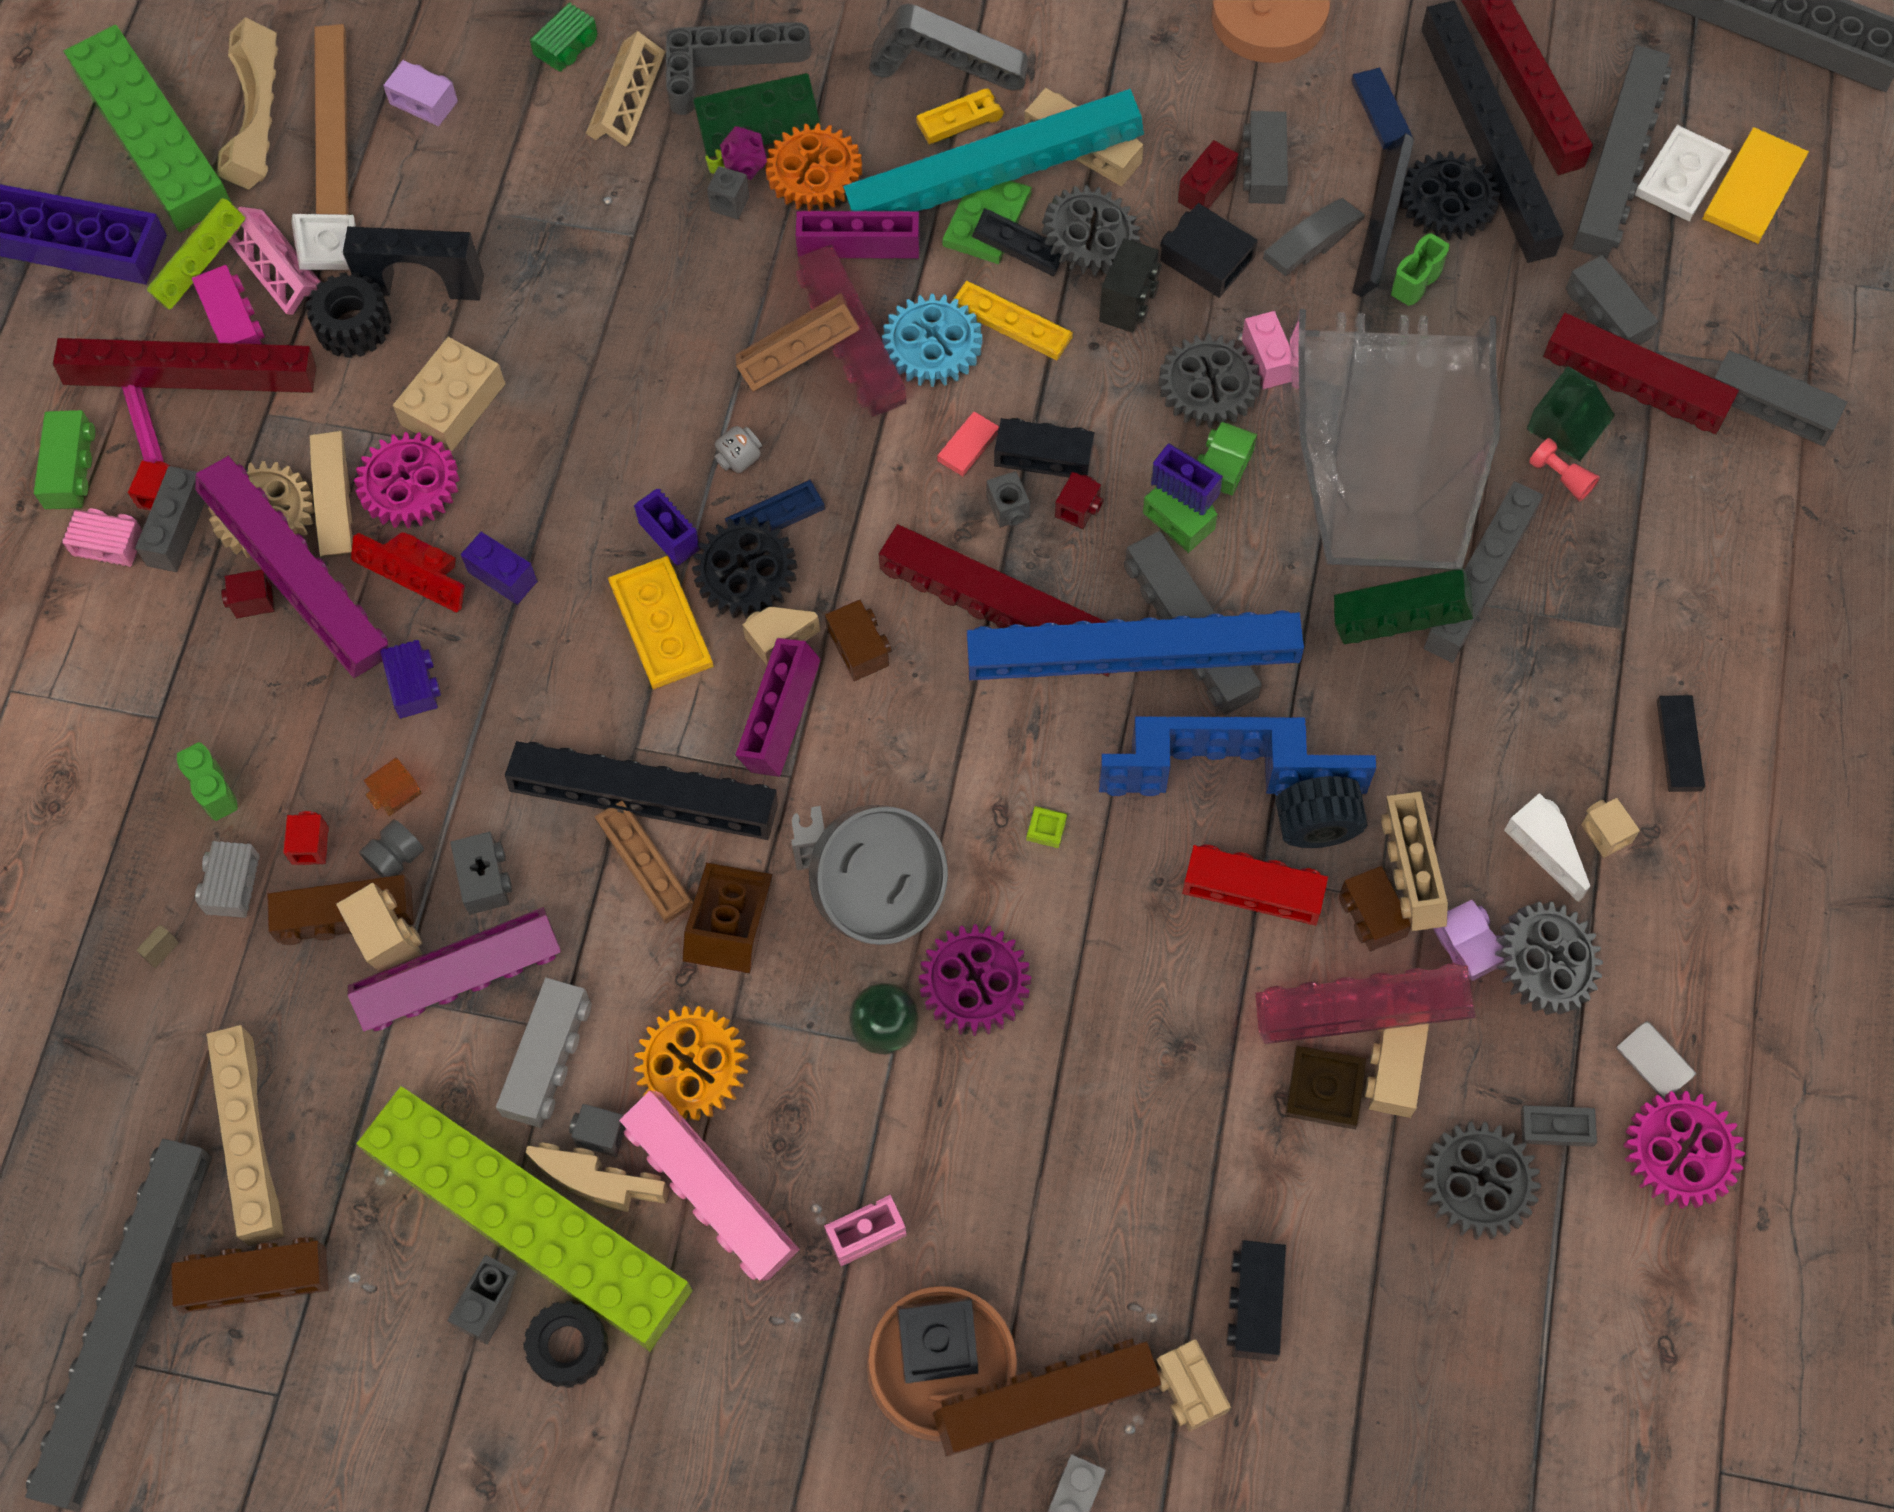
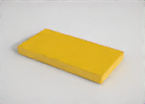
(1755, 185)
(660, 622)

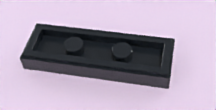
(1016, 241)
(1680, 743)

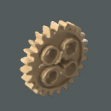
(294, 503)

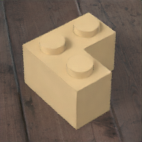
(377, 930)

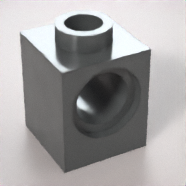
(728, 192)
(1008, 488)
(597, 1130)

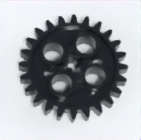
(1450, 195)
(729, 545)

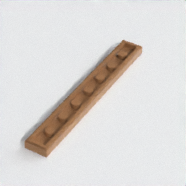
(331, 120)

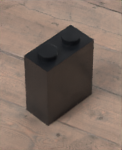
(1208, 249)

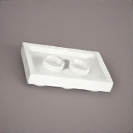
(1683, 173)

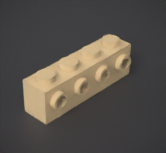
(1416, 862)

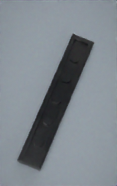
(1383, 215)

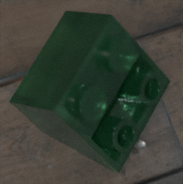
(1572, 414)

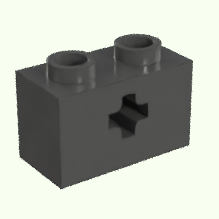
(472, 856)

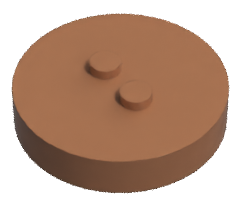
(1270, 28)
(912, 1404)

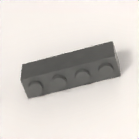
(1781, 398)

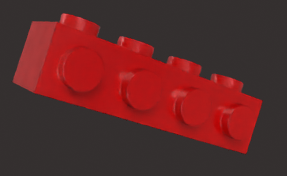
(1255, 884)

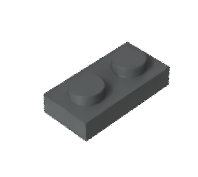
(1558, 1125)

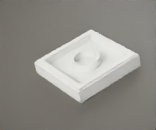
(320, 240)

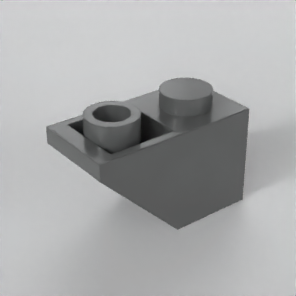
(484, 1300)

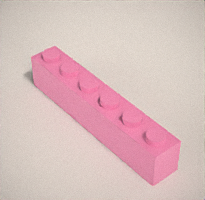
(709, 1186)

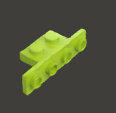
(196, 253)

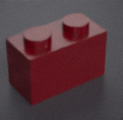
(1208, 176)

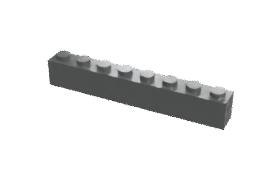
(1622, 151)

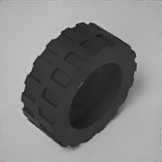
(546, 1324)

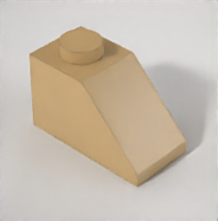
(772, 623)

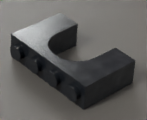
(447, 253)

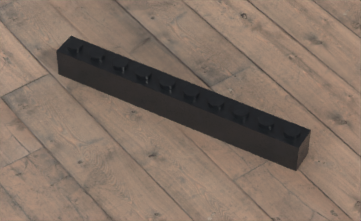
(1492, 131)

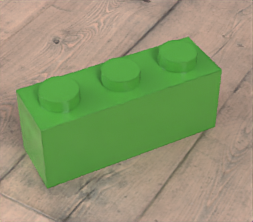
(64, 459)

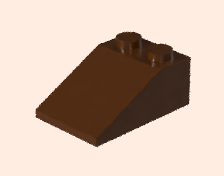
(726, 918)

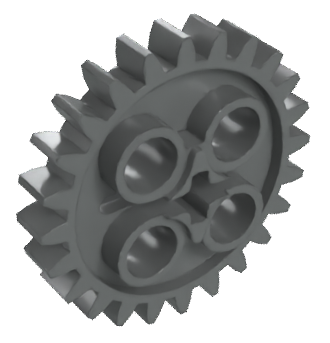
(1069, 226)
(1236, 374)
(1549, 958)
(1471, 1210)

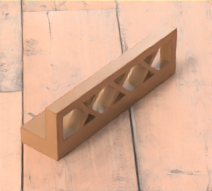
(796, 342)

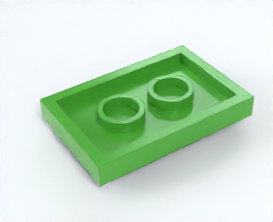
(1004, 199)

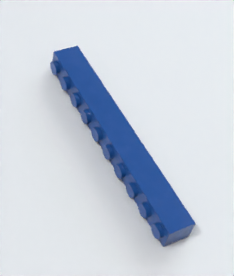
(1134, 645)

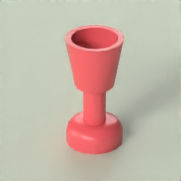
(1574, 477)

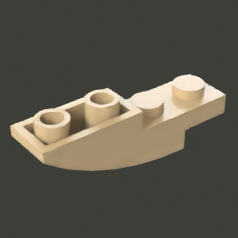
(583, 1177)

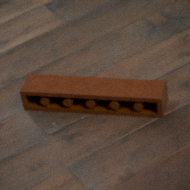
(1045, 1398)

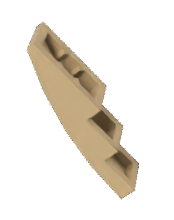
(331, 494)

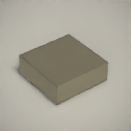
(157, 946)

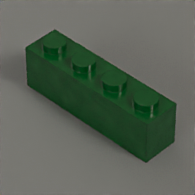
(1403, 606)

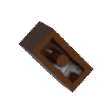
(857, 639)
(1374, 909)

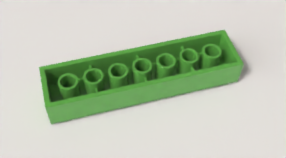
(147, 127)

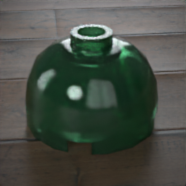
(883, 1018)

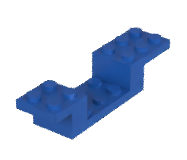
(1275, 738)

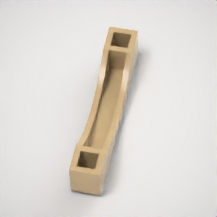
(253, 55)
(249, 1178)

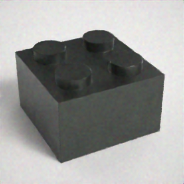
(1129, 286)

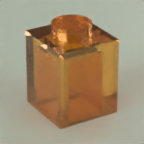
(391, 787)

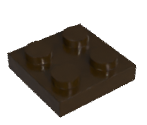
(1325, 1087)

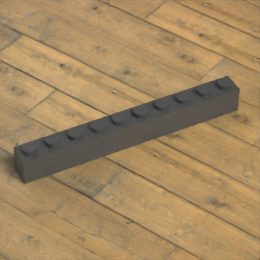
(118, 1327)

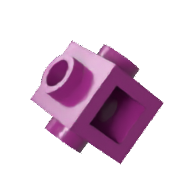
(743, 152)

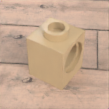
(1609, 826)

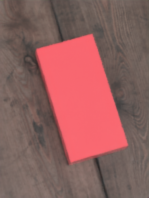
(968, 444)

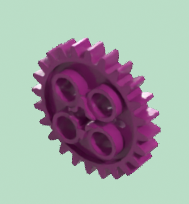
(947, 993)

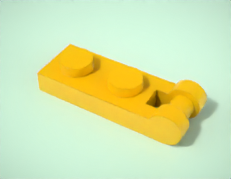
(959, 116)

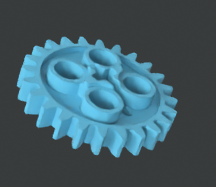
(932, 339)

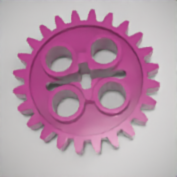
(407, 480)
(1712, 1169)

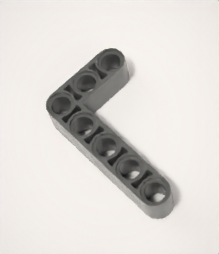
(947, 42)
(727, 47)

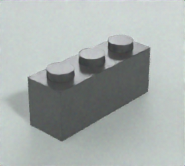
(1266, 157)
(1610, 301)
(171, 521)

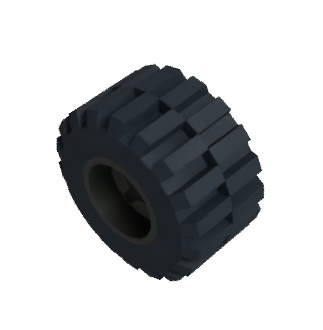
(1321, 812)

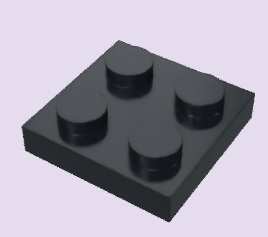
(937, 1340)

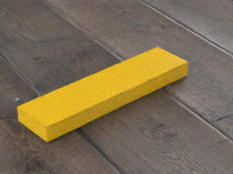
(1014, 321)

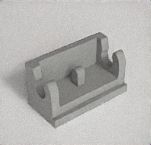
(806, 837)

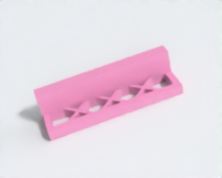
(273, 250)

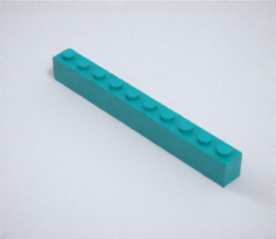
(1000, 157)

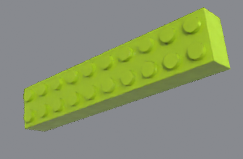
(525, 1218)

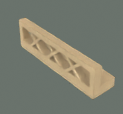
(616, 87)

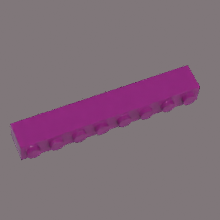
(291, 566)

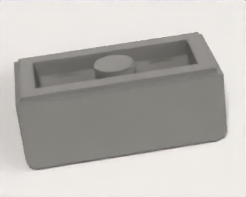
(1656, 1060)

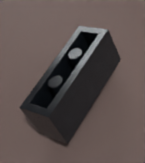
(1043, 448)
(1257, 1300)

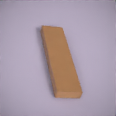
(645, 863)

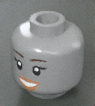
(737, 449)

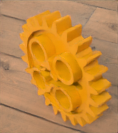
(710, 1038)

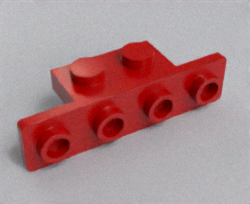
(411, 566)

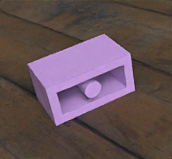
(420, 92)

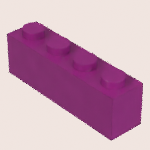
(859, 233)
(778, 707)

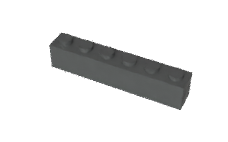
(1488, 565)
(1175, 594)

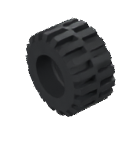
(341, 296)

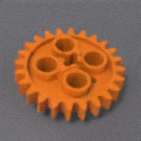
(813, 166)

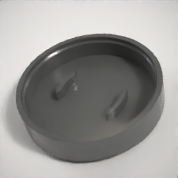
(878, 874)

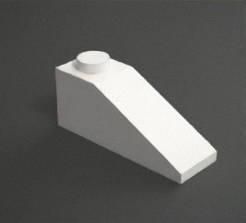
(1547, 839)

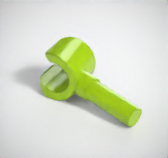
(713, 164)

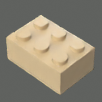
(449, 393)

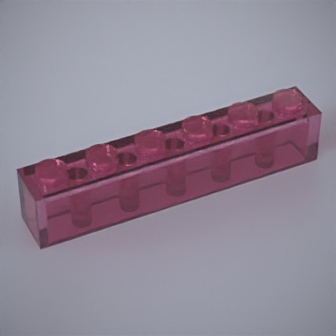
(863, 351)
(1365, 1004)

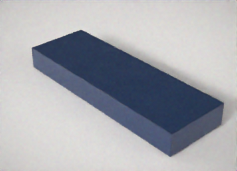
(1380, 106)
(784, 507)

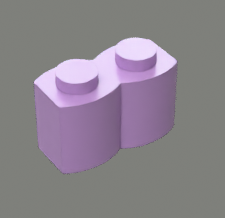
(1470, 939)

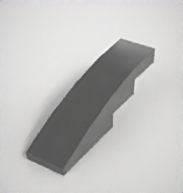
(1313, 235)

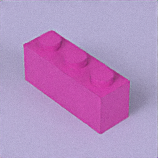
(226, 308)

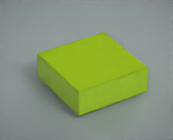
(1046, 827)

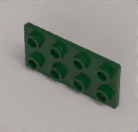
(761, 108)

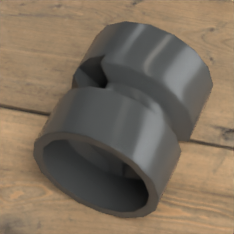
(393, 849)

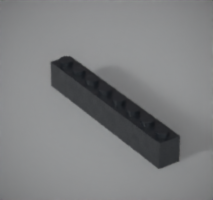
(644, 789)

